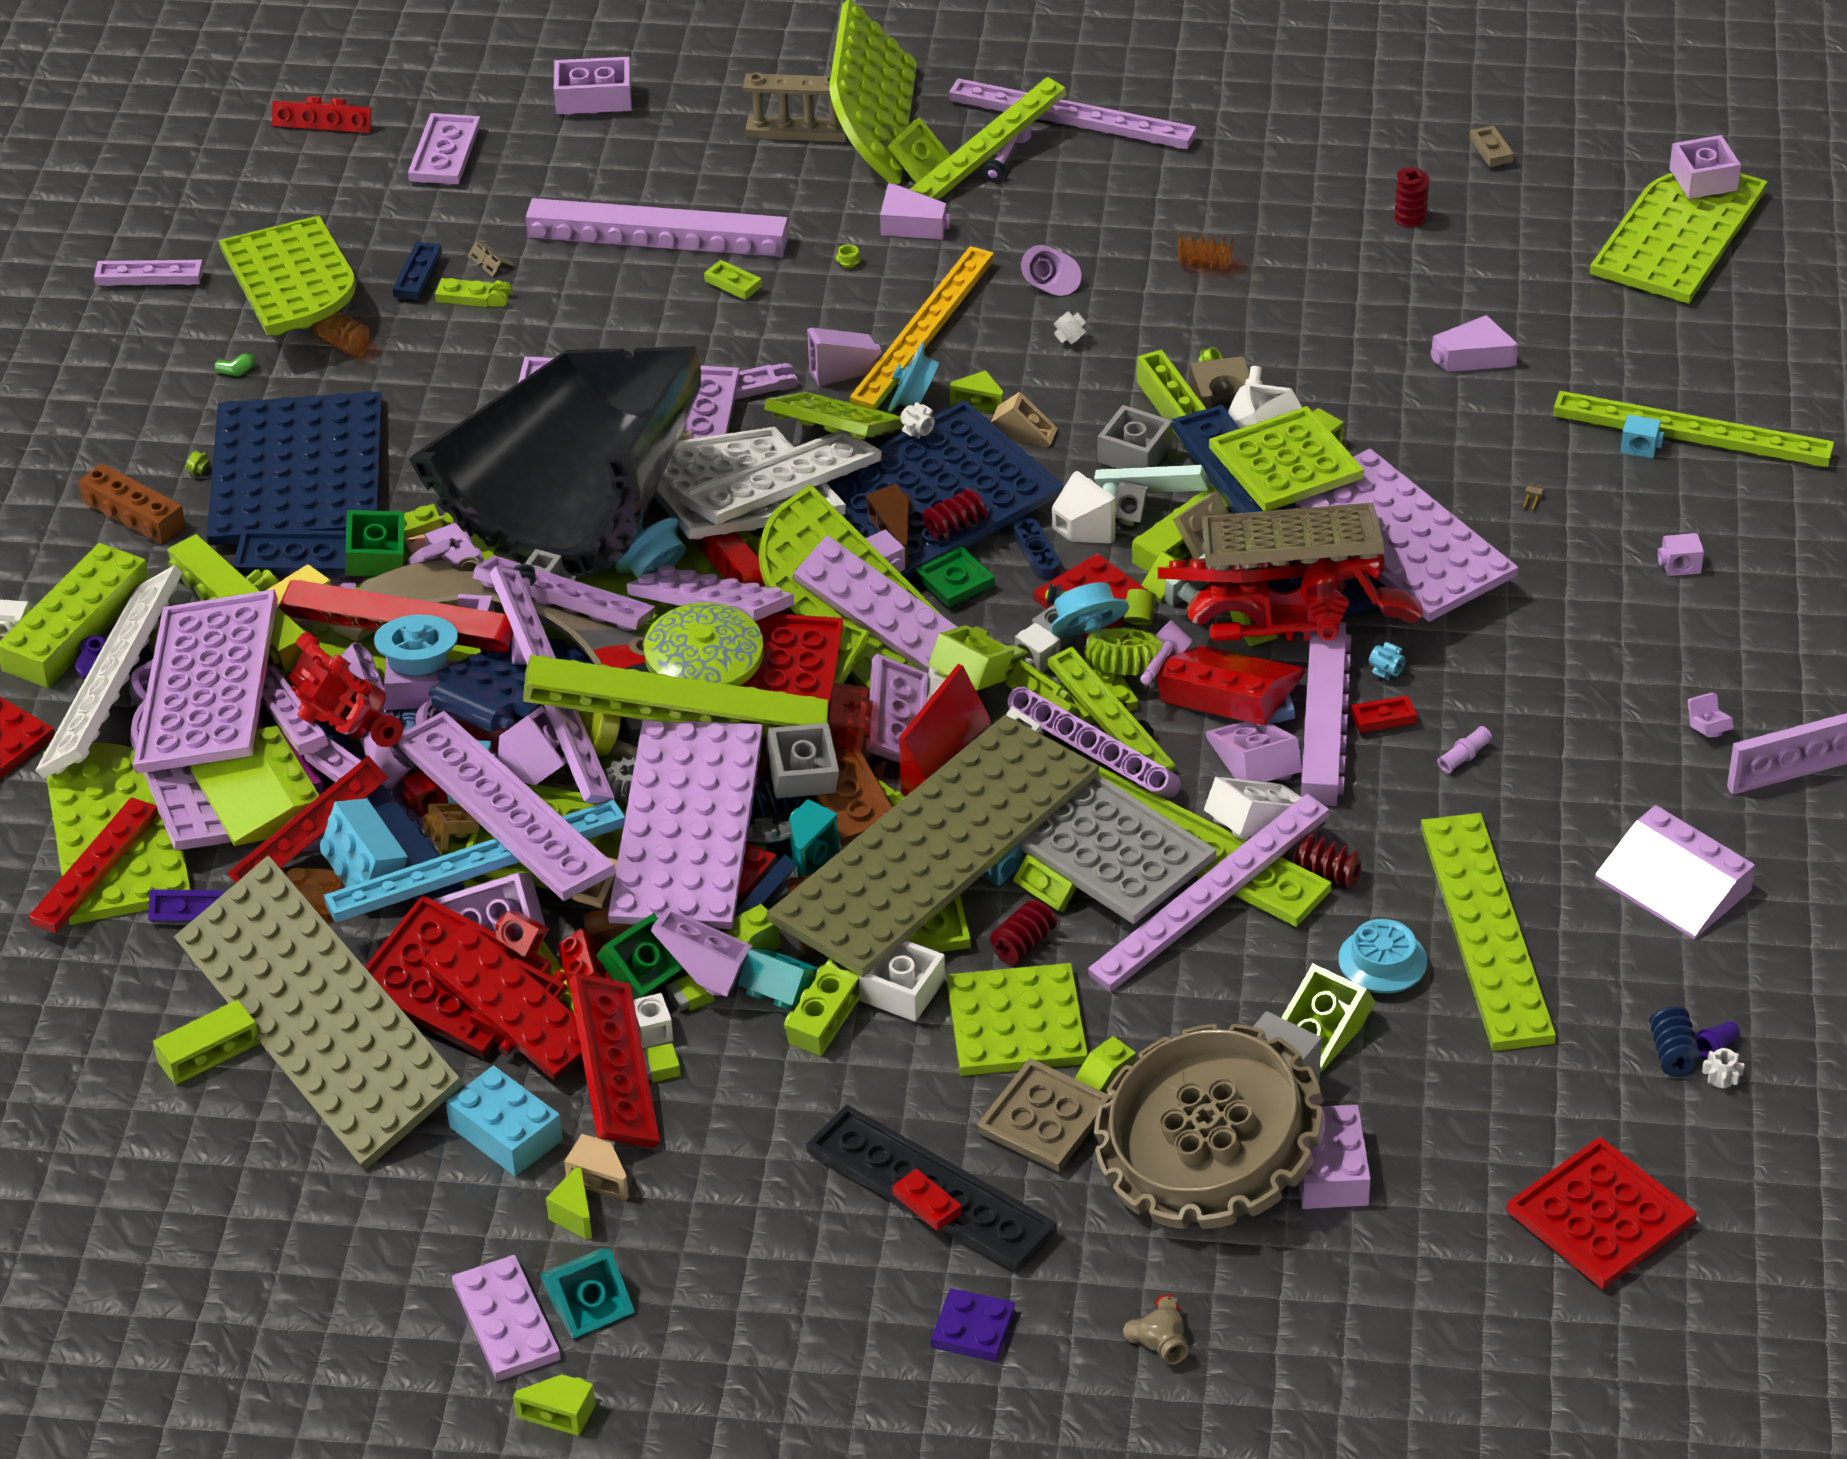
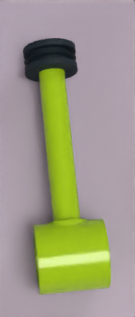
(1140, 604)

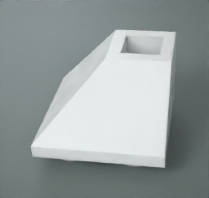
(1084, 512)

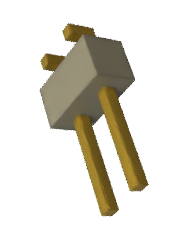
(1532, 493)

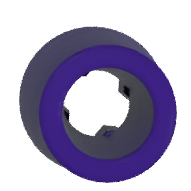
(1716, 1037)

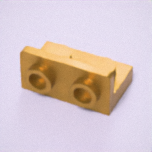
(446, 820)

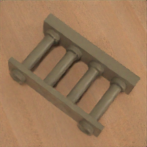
(786, 127)

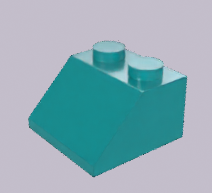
(813, 837)
(776, 977)
(588, 1292)

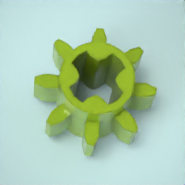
(263, 580)

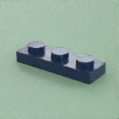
(417, 271)

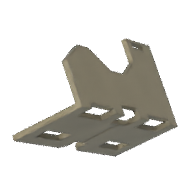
(486, 259)

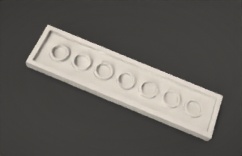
(778, 477)

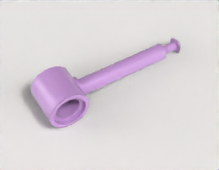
(1174, 642)

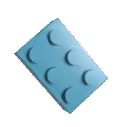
(360, 843)
(504, 1120)

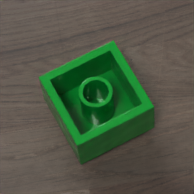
(373, 542)
(640, 959)

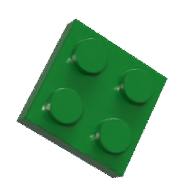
(955, 577)

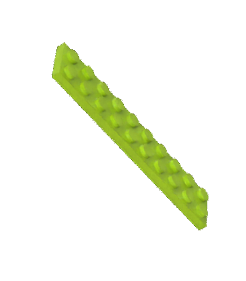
(1279, 889)
(1487, 932)

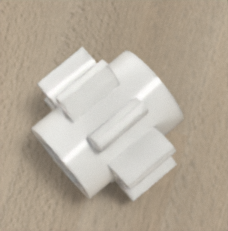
(1069, 327)
(917, 420)
(1723, 1068)

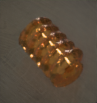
(1204, 252)
(343, 334)

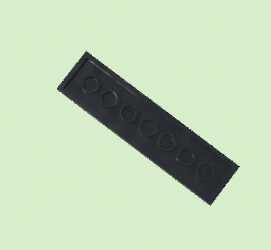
(882, 1157)

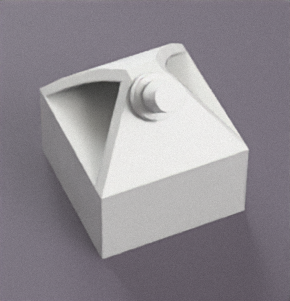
(1261, 402)

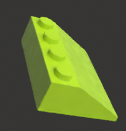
(258, 791)

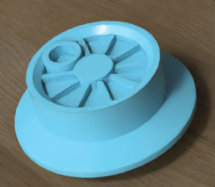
(914, 379)
(653, 549)
(1087, 610)
(416, 643)
(1383, 957)

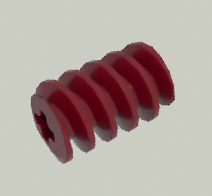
(1411, 197)
(954, 512)
(1328, 861)
(1022, 931)

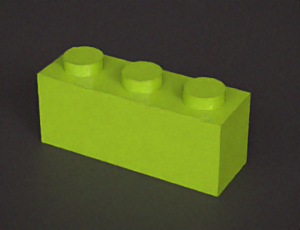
(206, 1042)

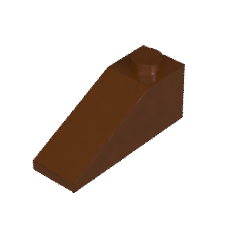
(890, 512)

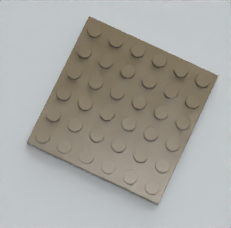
(1291, 535)

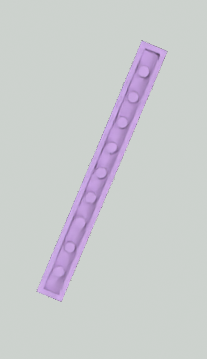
(1079, 115)
(565, 721)
(1208, 893)

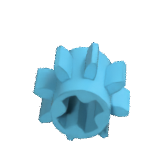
(1387, 660)

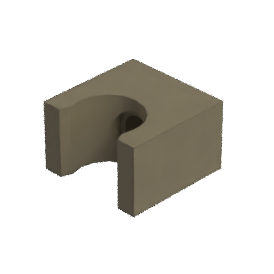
(1218, 379)

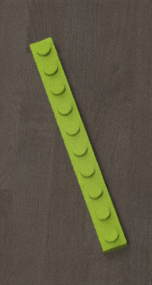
(1698, 429)

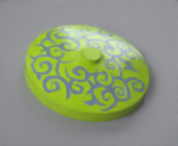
(705, 644)

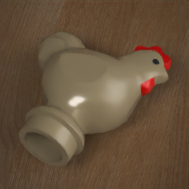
(1161, 1330)

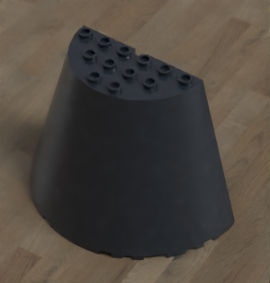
(567, 455)

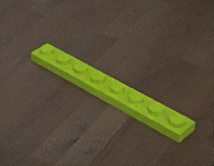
(990, 139)

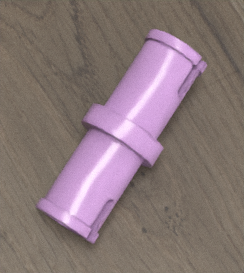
(1464, 749)

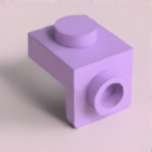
(1707, 717)

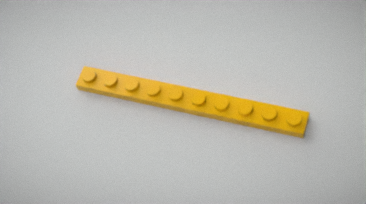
(922, 326)

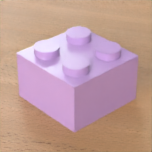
(1705, 166)

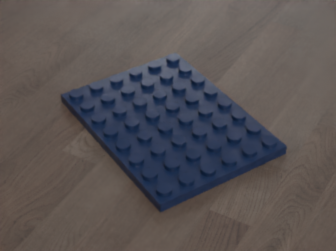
(955, 456)
(294, 463)

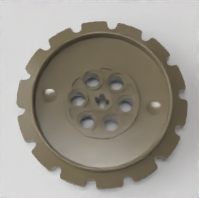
(1191, 1098)

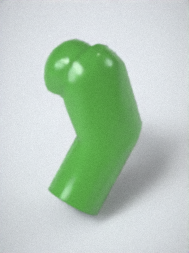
(236, 367)

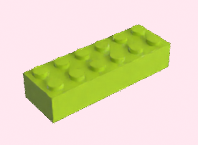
(76, 608)

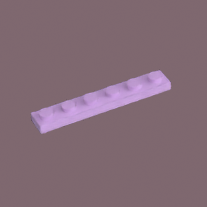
(283, 707)

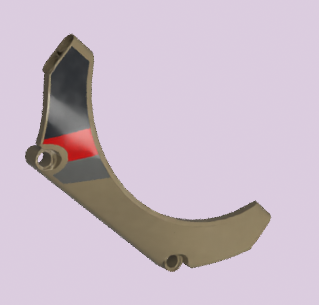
(442, 583)

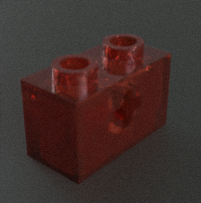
(848, 715)

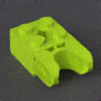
(982, 656)

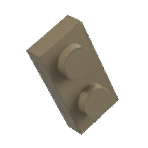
(1491, 146)

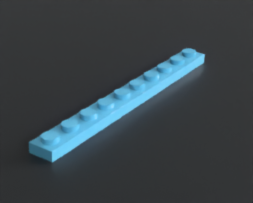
(454, 867)

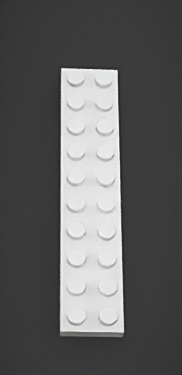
(109, 673)

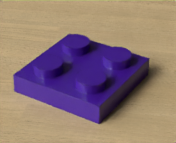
(973, 1325)

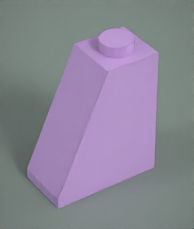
(912, 215)
(1474, 347)
(840, 355)

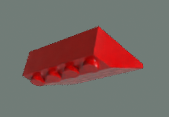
(1227, 683)
(941, 729)

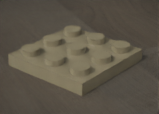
(1043, 1114)

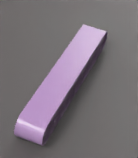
(1102, 750)
(389, 759)

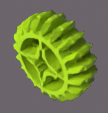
(1121, 650)

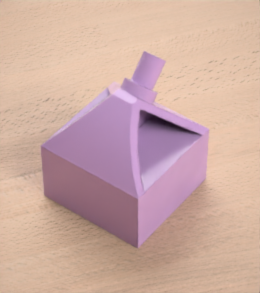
(531, 748)

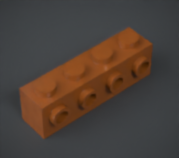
(132, 503)

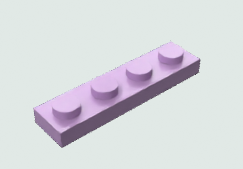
(148, 272)

